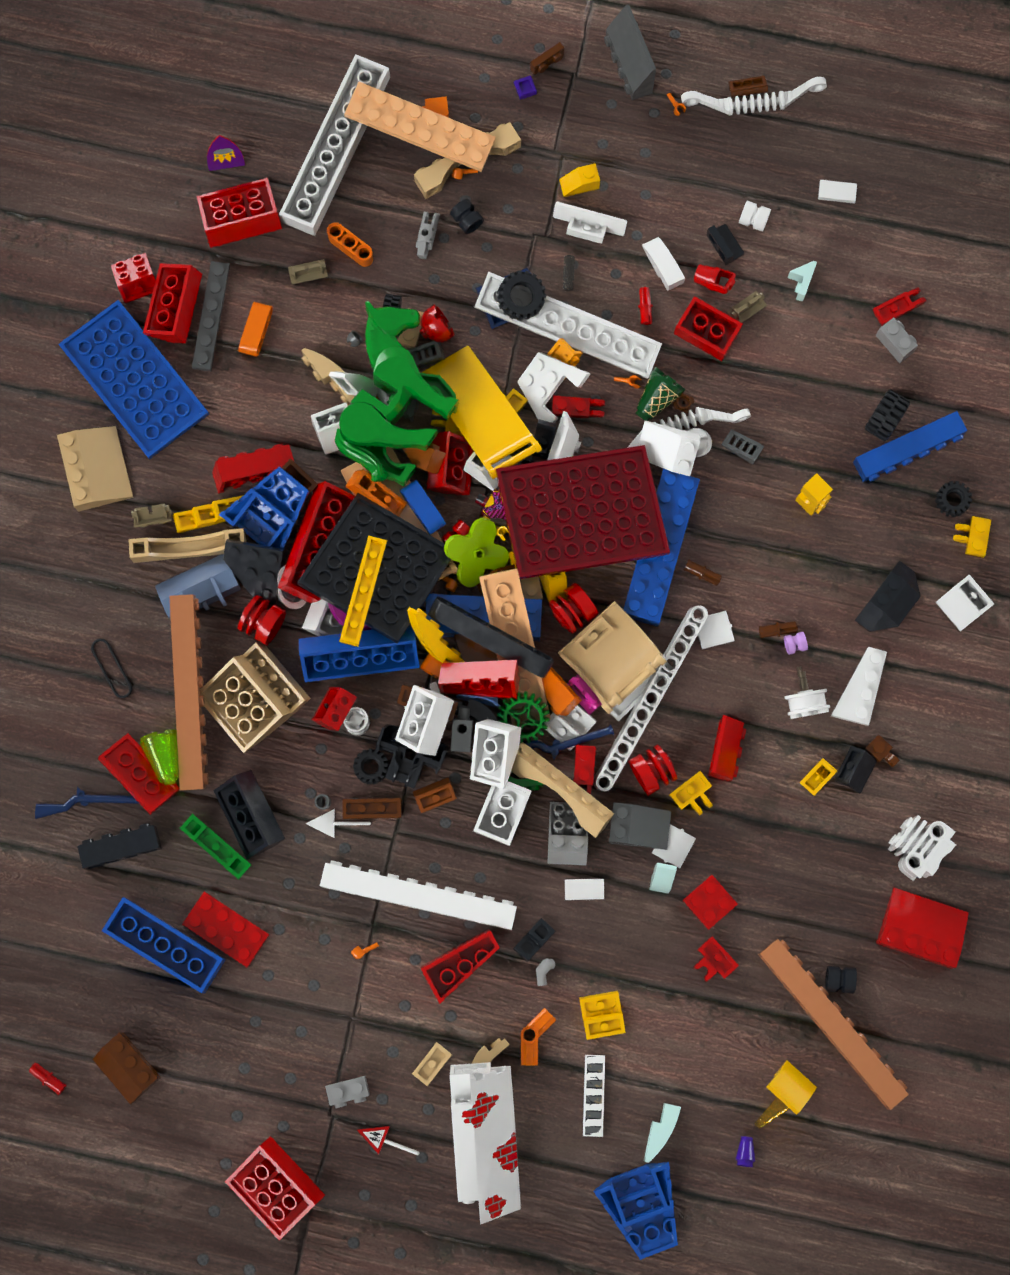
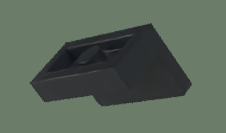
(724, 243)
(855, 769)

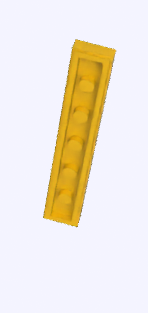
(363, 591)

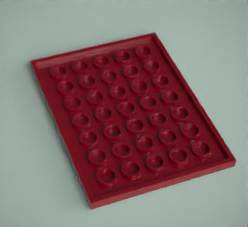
(582, 512)

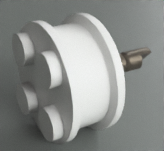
(806, 701)

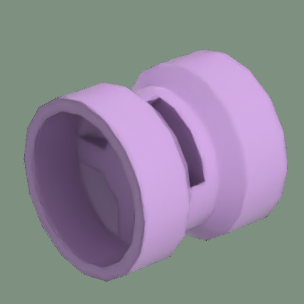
(795, 643)

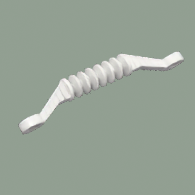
(727, 106)
(702, 416)

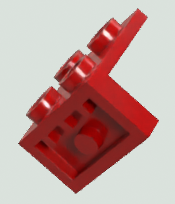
(134, 277)

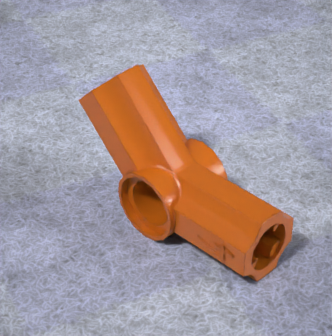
(539, 1025)

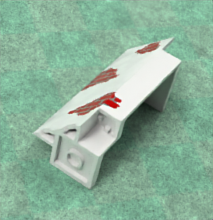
(485, 1138)

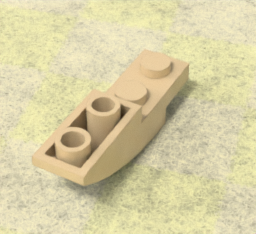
(322, 367)

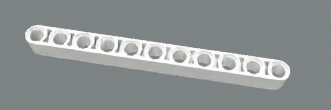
(649, 708)

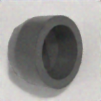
(354, 338)
(319, 801)

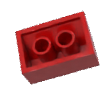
(451, 476)
(727, 749)

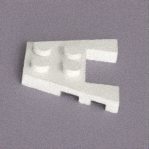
(543, 379)

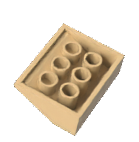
(94, 467)

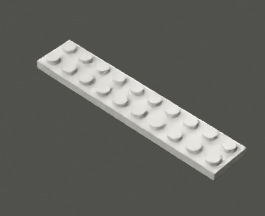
(577, 328)

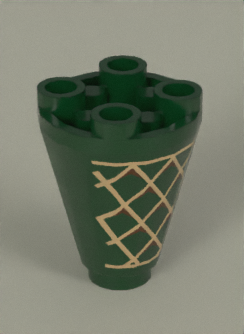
(658, 394)

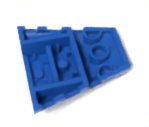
(269, 509)
(642, 1207)

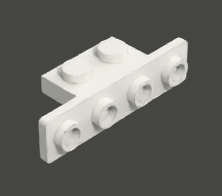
(587, 223)

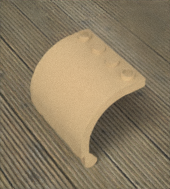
(613, 656)

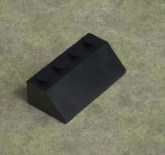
(249, 814)

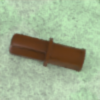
(702, 572)
(778, 629)

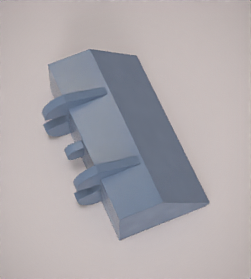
(207, 581)

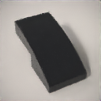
(534, 940)

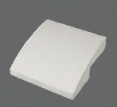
(573, 725)

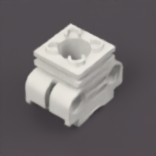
(921, 846)

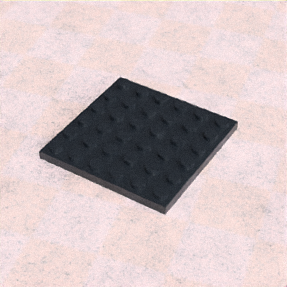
(406, 574)

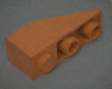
(427, 460)

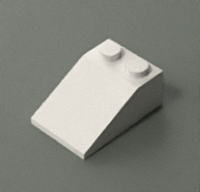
(670, 447)
(494, 752)
(502, 812)

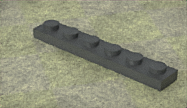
(211, 316)

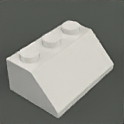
(321, 620)
(424, 720)

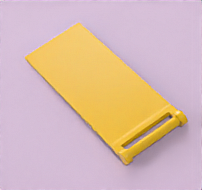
(484, 412)

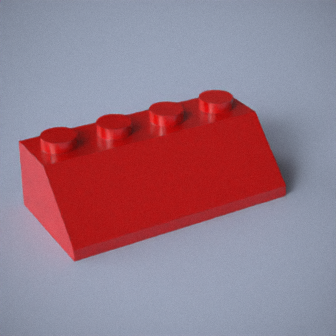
(173, 302)

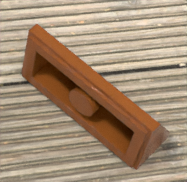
(434, 795)

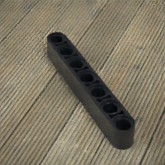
(490, 637)

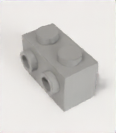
(897, 340)
(348, 1090)

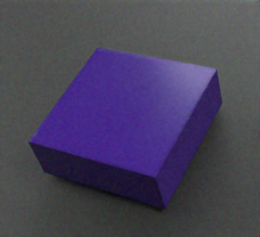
(525, 87)

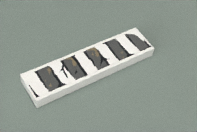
(593, 1095)

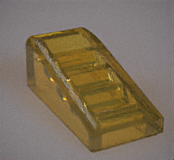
(774, 1110)

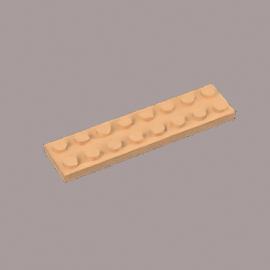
(420, 126)
(508, 612)

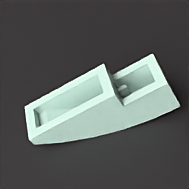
(662, 878)
(661, 1131)

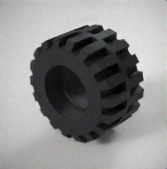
(531, 282)
(887, 415)

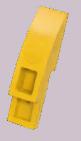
(431, 637)

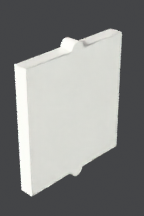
(715, 630)
(678, 847)

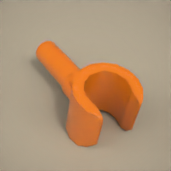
(676, 105)
(458, 172)
(631, 380)
(451, 584)
(358, 953)

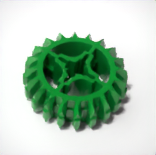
(531, 720)

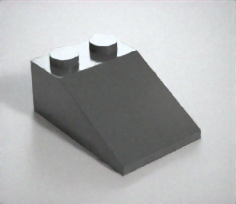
(640, 826)

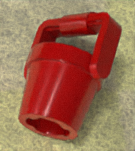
(710, 278)

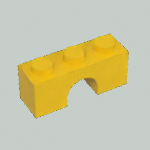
(814, 495)

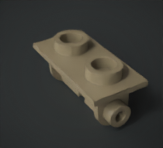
(307, 271)
(747, 307)
(160, 515)

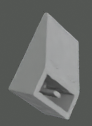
(566, 837)

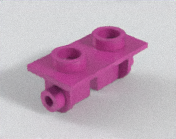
(589, 699)

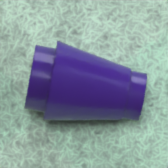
(745, 1153)

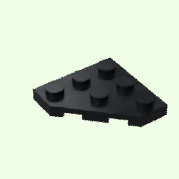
(255, 567)

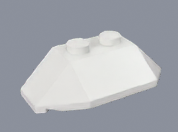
(566, 439)

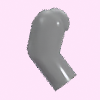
(542, 969)

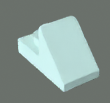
(803, 276)

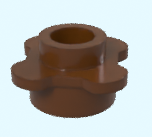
(688, 402)

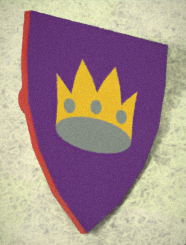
(224, 154)

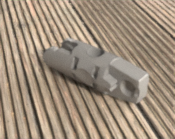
(426, 234)

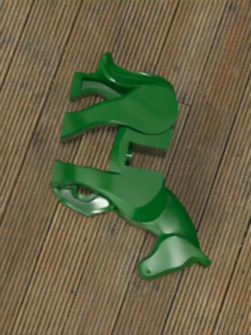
(369, 423)

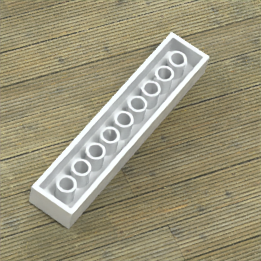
(330, 151)

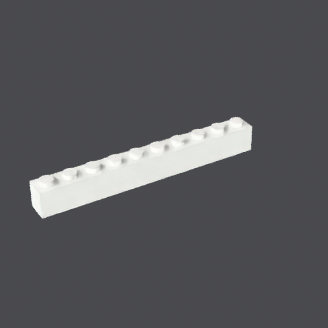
(418, 896)

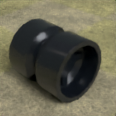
(468, 218)
(841, 979)

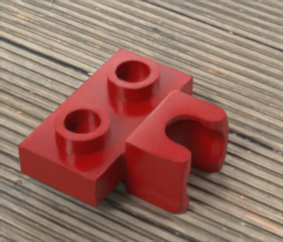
(715, 960)

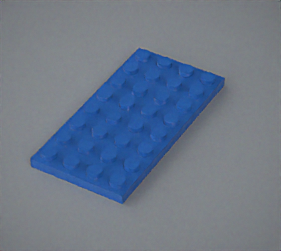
(133, 379)

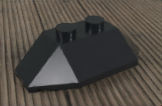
(891, 600)

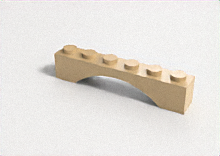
(432, 178)
(175, 548)
(589, 811)

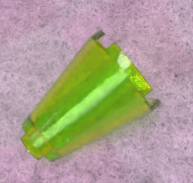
(162, 755)

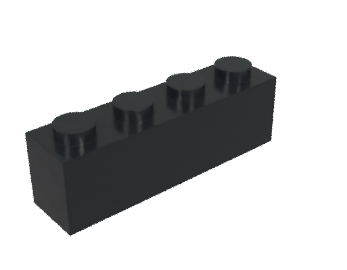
(119, 847)

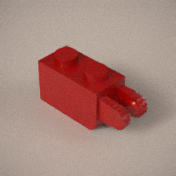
(584, 766)

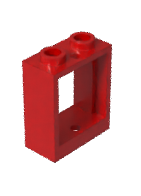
(339, 705)

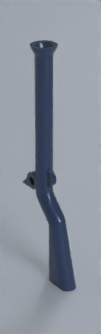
(557, 745)
(49, 809)

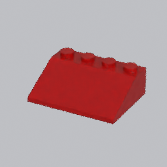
(238, 212)
(923, 928)
(274, 1188)

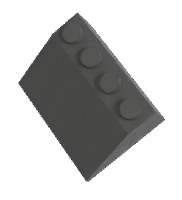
(630, 54)

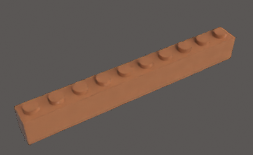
(188, 693)
(833, 1024)

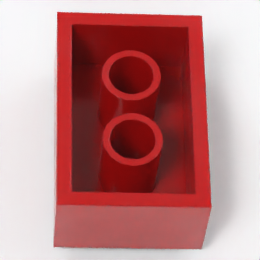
(708, 328)

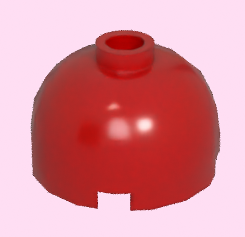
(435, 325)

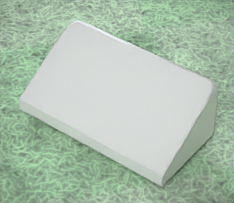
(584, 889)

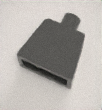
(462, 740)

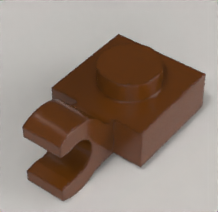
(880, 750)

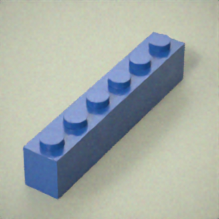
(909, 446)

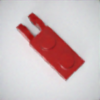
(897, 306)
(577, 406)

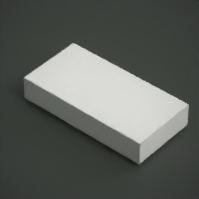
(837, 191)

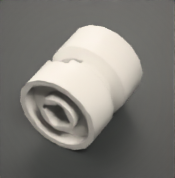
(754, 216)
(357, 721)

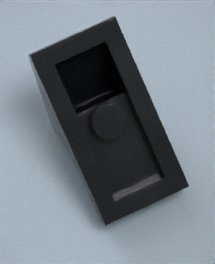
(545, 436)

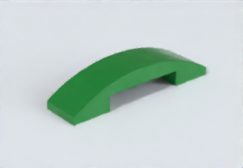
(215, 846)

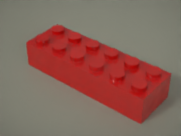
(321, 517)

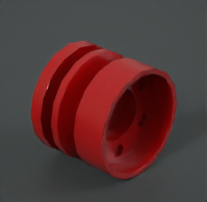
(573, 608)
(259, 618)
(653, 769)

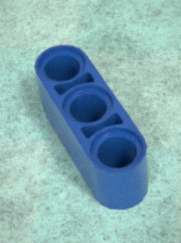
(423, 507)

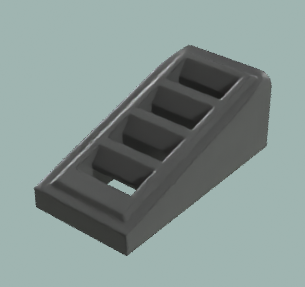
(432, 359)
(745, 440)

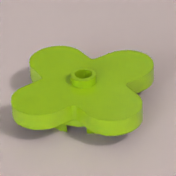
(476, 552)

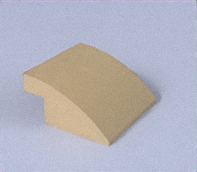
(253, 696)

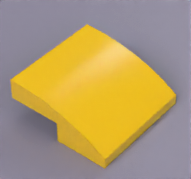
(602, 1015)
(791, 1087)

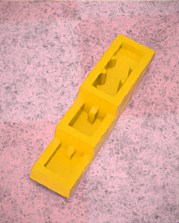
(202, 515)

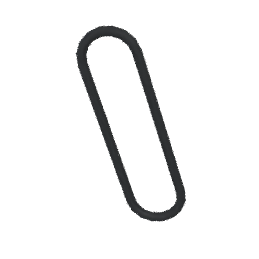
(104, 672)

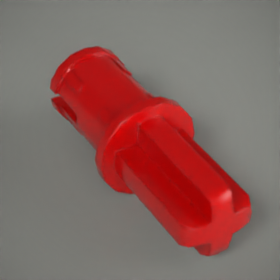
(645, 306)
(47, 1078)

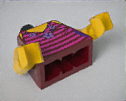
(493, 509)

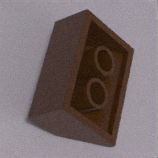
(126, 1067)

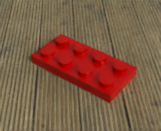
(132, 769)
(226, 929)

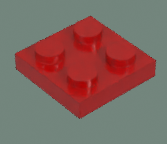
(710, 902)

